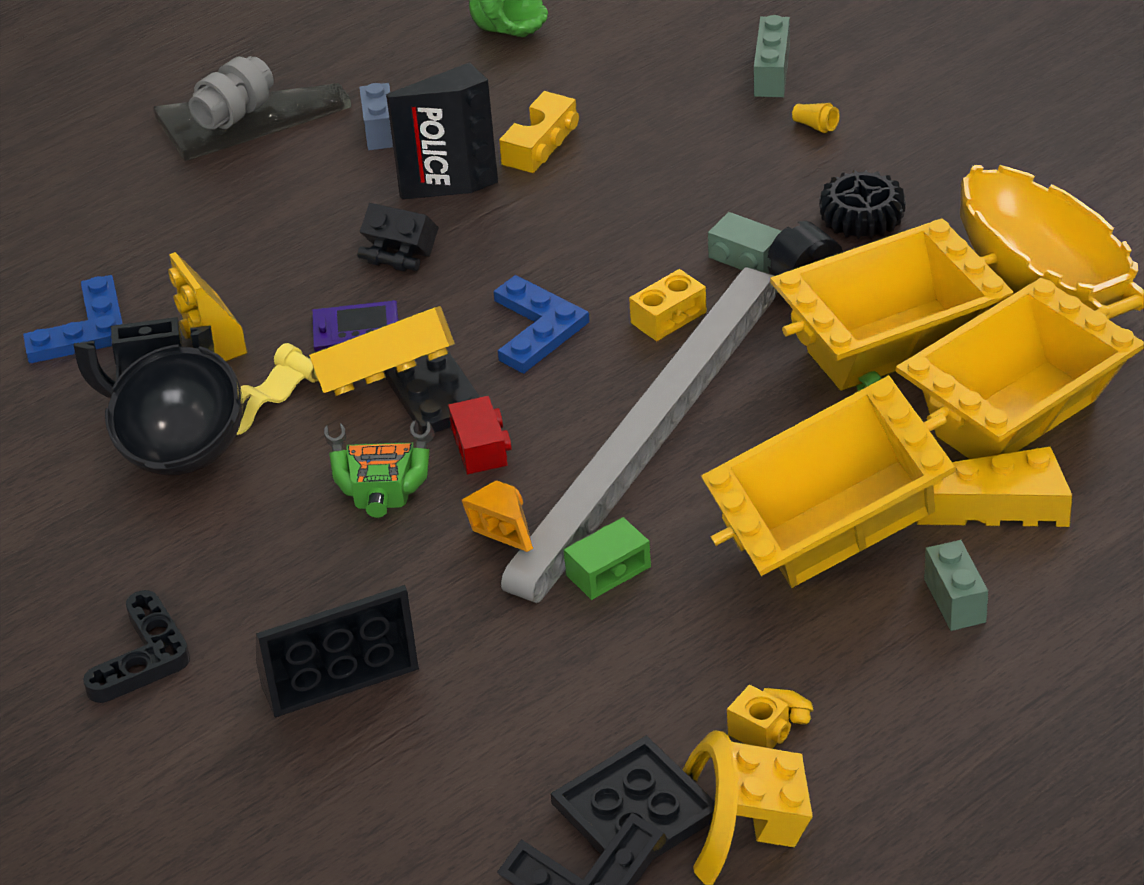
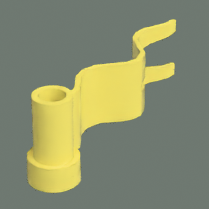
(289, 370)

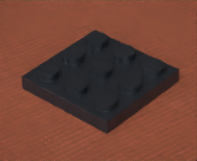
(636, 782)

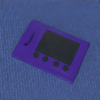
(344, 323)

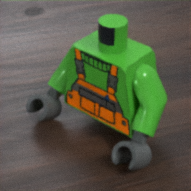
(380, 473)

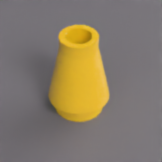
(818, 116)

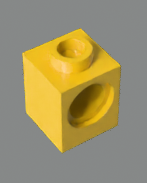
(758, 718)

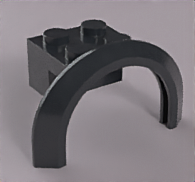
(131, 343)

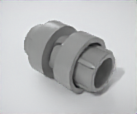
(231, 92)

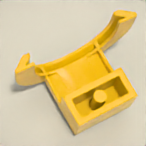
(750, 784)

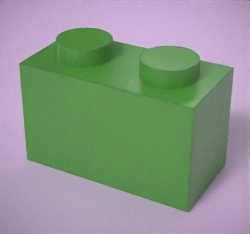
(607, 558)

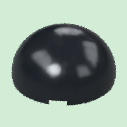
(175, 410)

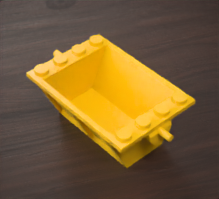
(887, 299)
(1019, 369)
(831, 483)

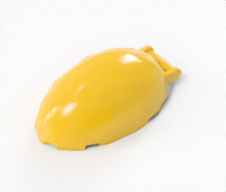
(1047, 237)

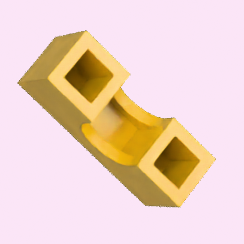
(530, 146)

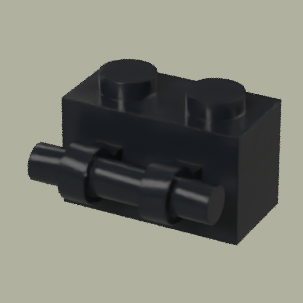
(397, 230)

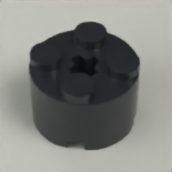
(800, 247)

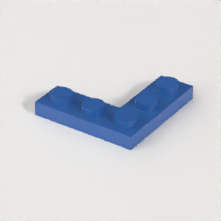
(102, 313)
(553, 322)

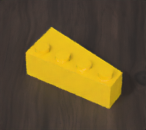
(1003, 488)

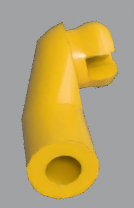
(799, 705)

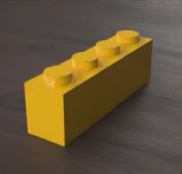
(382, 349)

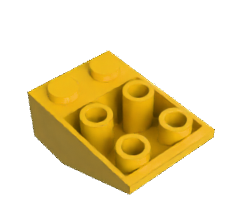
(204, 307)

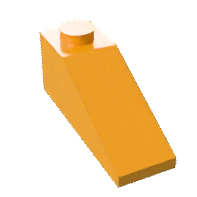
(499, 515)

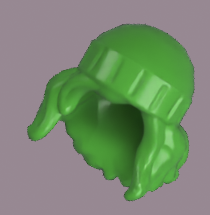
(508, 16)

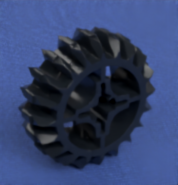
(862, 204)

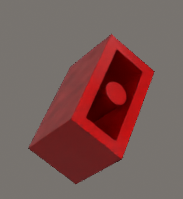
(479, 434)

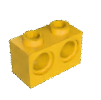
(668, 304)

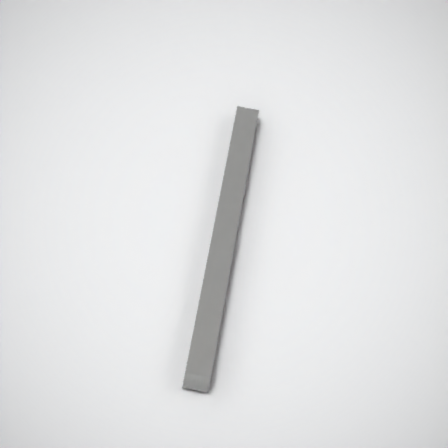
(639, 435)

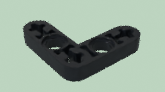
(152, 654)

